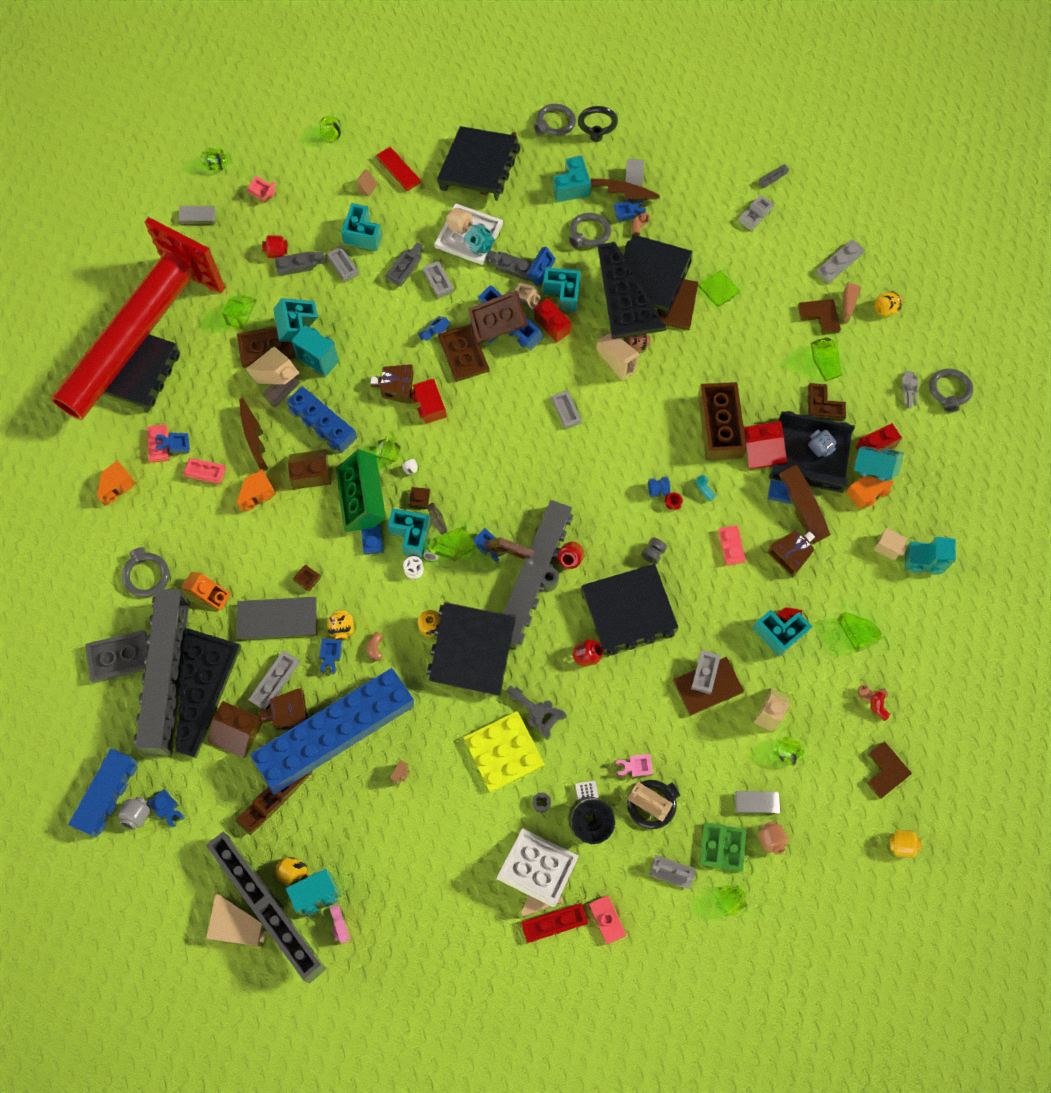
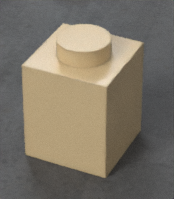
(891, 544)

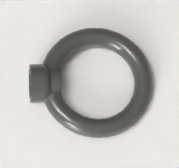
(542, 127)
(578, 239)
(951, 403)
(140, 556)

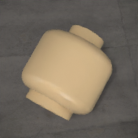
(459, 220)

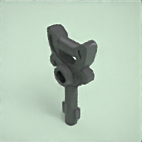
(538, 711)

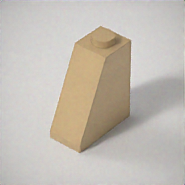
(618, 355)
(272, 368)
(772, 710)
(234, 924)

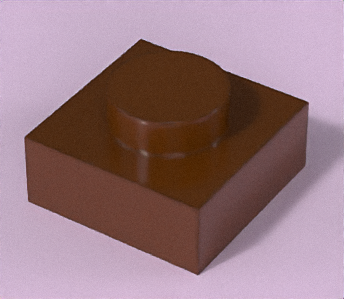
(419, 497)
(307, 578)

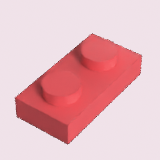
(157, 455)
(731, 545)

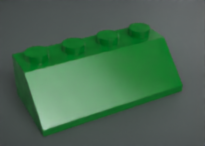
(360, 491)

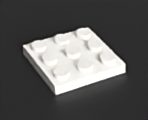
(453, 242)
(537, 867)

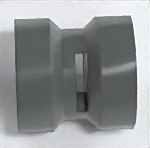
(654, 550)

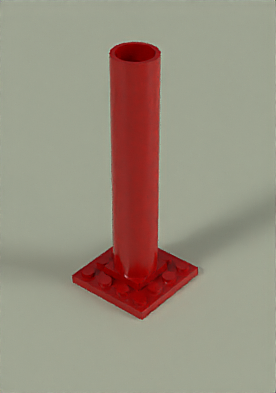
(178, 264)

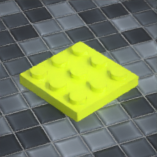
(504, 751)

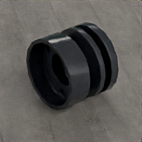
(596, 831)

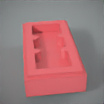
(204, 471)
(607, 919)

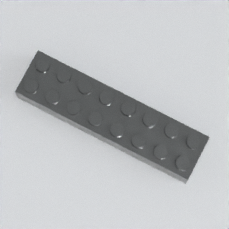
(162, 673)

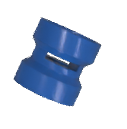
(659, 487)

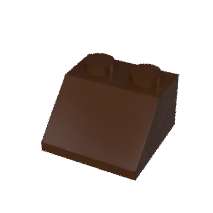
(309, 469)
(234, 729)

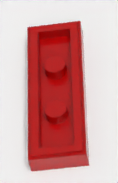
(398, 168)
(554, 923)

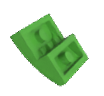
(723, 847)

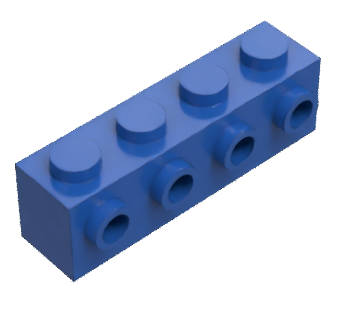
(527, 336)
(321, 419)
(103, 793)

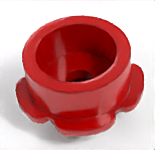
(676, 497)

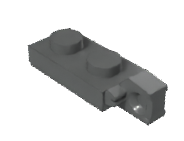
(298, 262)
(509, 264)
(405, 265)

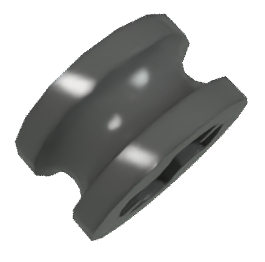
(541, 809)

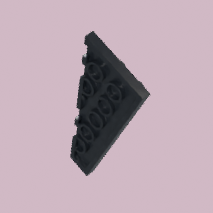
(626, 300)
(203, 680)

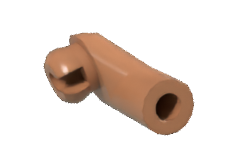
(639, 222)
(372, 647)
(866, 694)

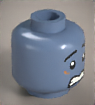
(822, 443)

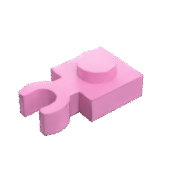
(638, 766)
(340, 930)

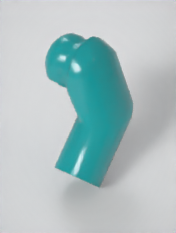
(704, 488)

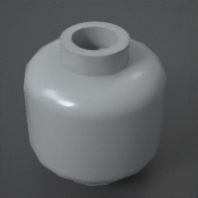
(134, 813)

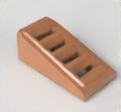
(849, 300)

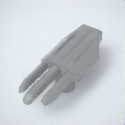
(910, 387)

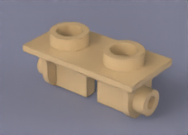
(650, 801)

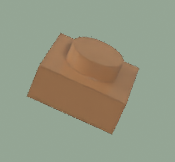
(400, 773)

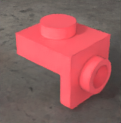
(261, 189)

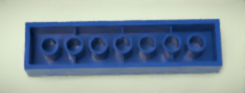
(332, 730)

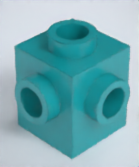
(479, 239)

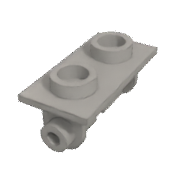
(672, 872)

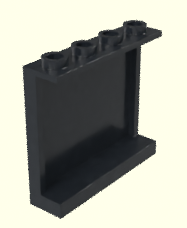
(479, 161)
(658, 269)
(145, 372)
(819, 472)
(630, 609)
(471, 648)

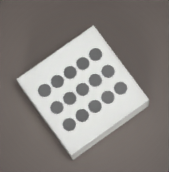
(586, 789)

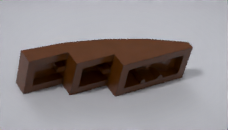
(631, 191)
(252, 430)
(805, 503)
(266, 805)

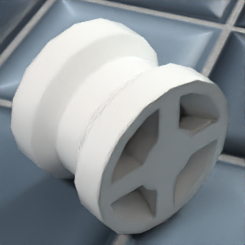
(412, 563)

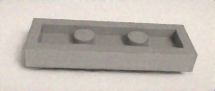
(840, 261)
(274, 680)

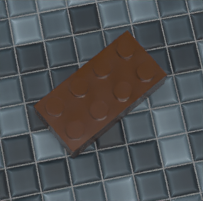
(721, 421)

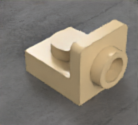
(528, 295)

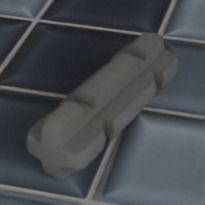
(773, 176)

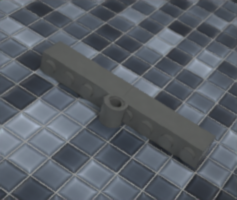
(538, 568)
(266, 908)

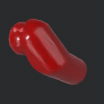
(787, 613)
(877, 705)

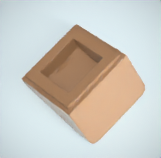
(366, 183)

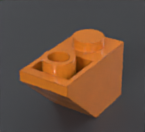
(113, 483)
(867, 490)
(254, 491)
(205, 590)

